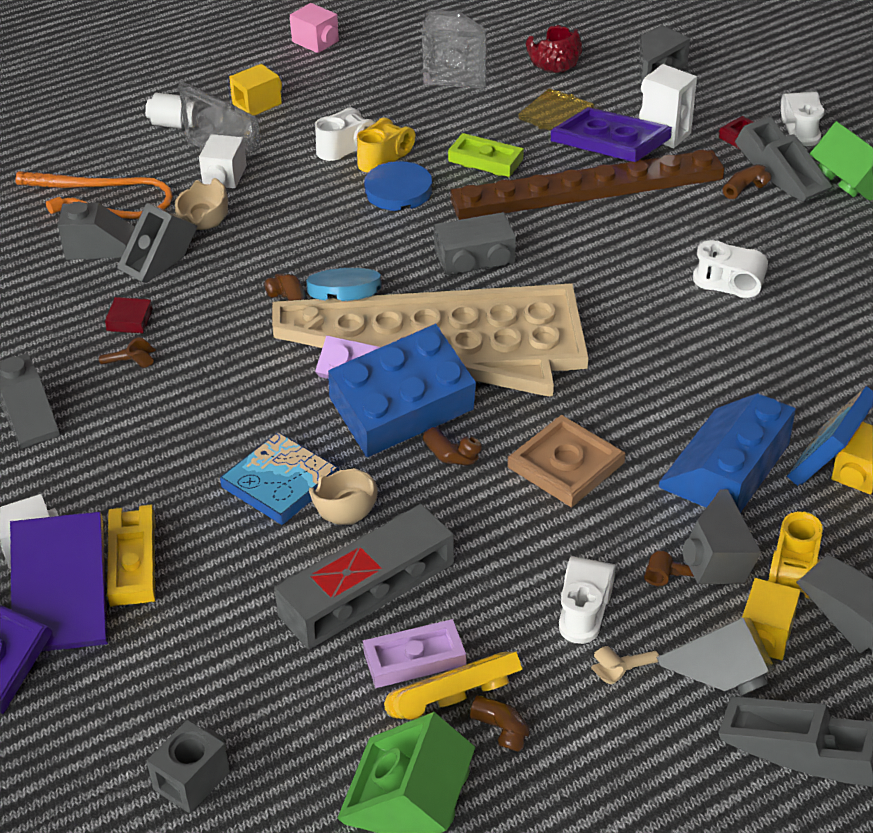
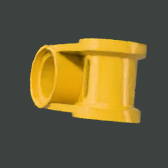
(383, 144)
(796, 549)

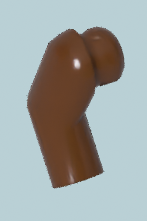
(739, 181)
(285, 285)
(449, 452)
(502, 716)

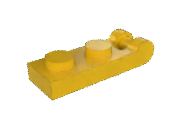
(131, 556)
(451, 685)

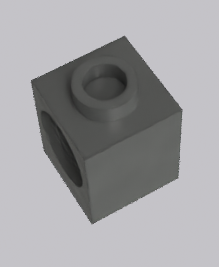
(185, 782)

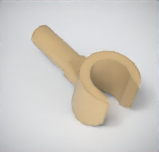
(613, 667)

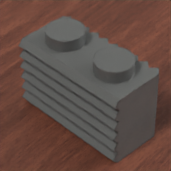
(474, 243)

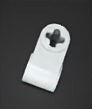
(802, 116)
(338, 133)
(732, 271)
(584, 598)

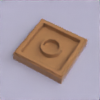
(566, 460)

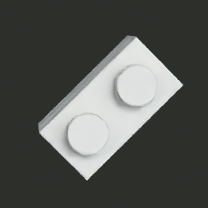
(669, 101)

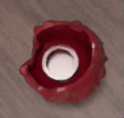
(558, 50)

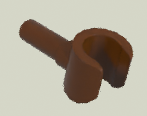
(137, 350)
(662, 566)

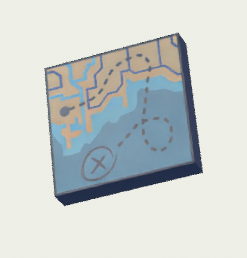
(832, 437)
(277, 477)

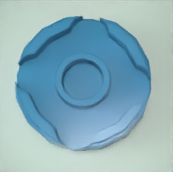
(345, 283)

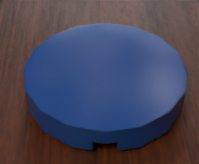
(398, 185)

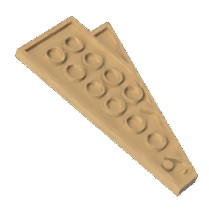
(498, 333)

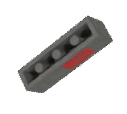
(364, 576)

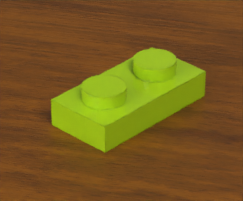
(485, 155)

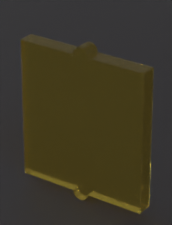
(552, 109)

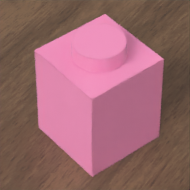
(314, 27)

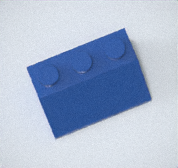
(732, 451)

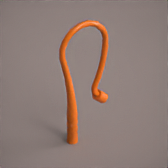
(62, 181)

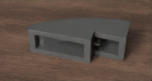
(784, 159)
(844, 598)
(801, 738)

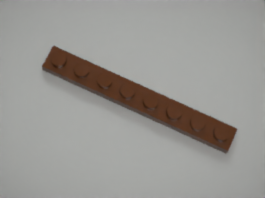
(586, 184)

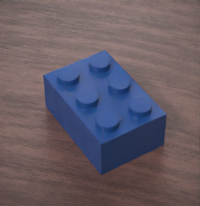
(401, 390)

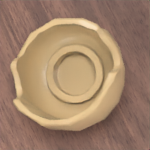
(203, 204)
(345, 496)

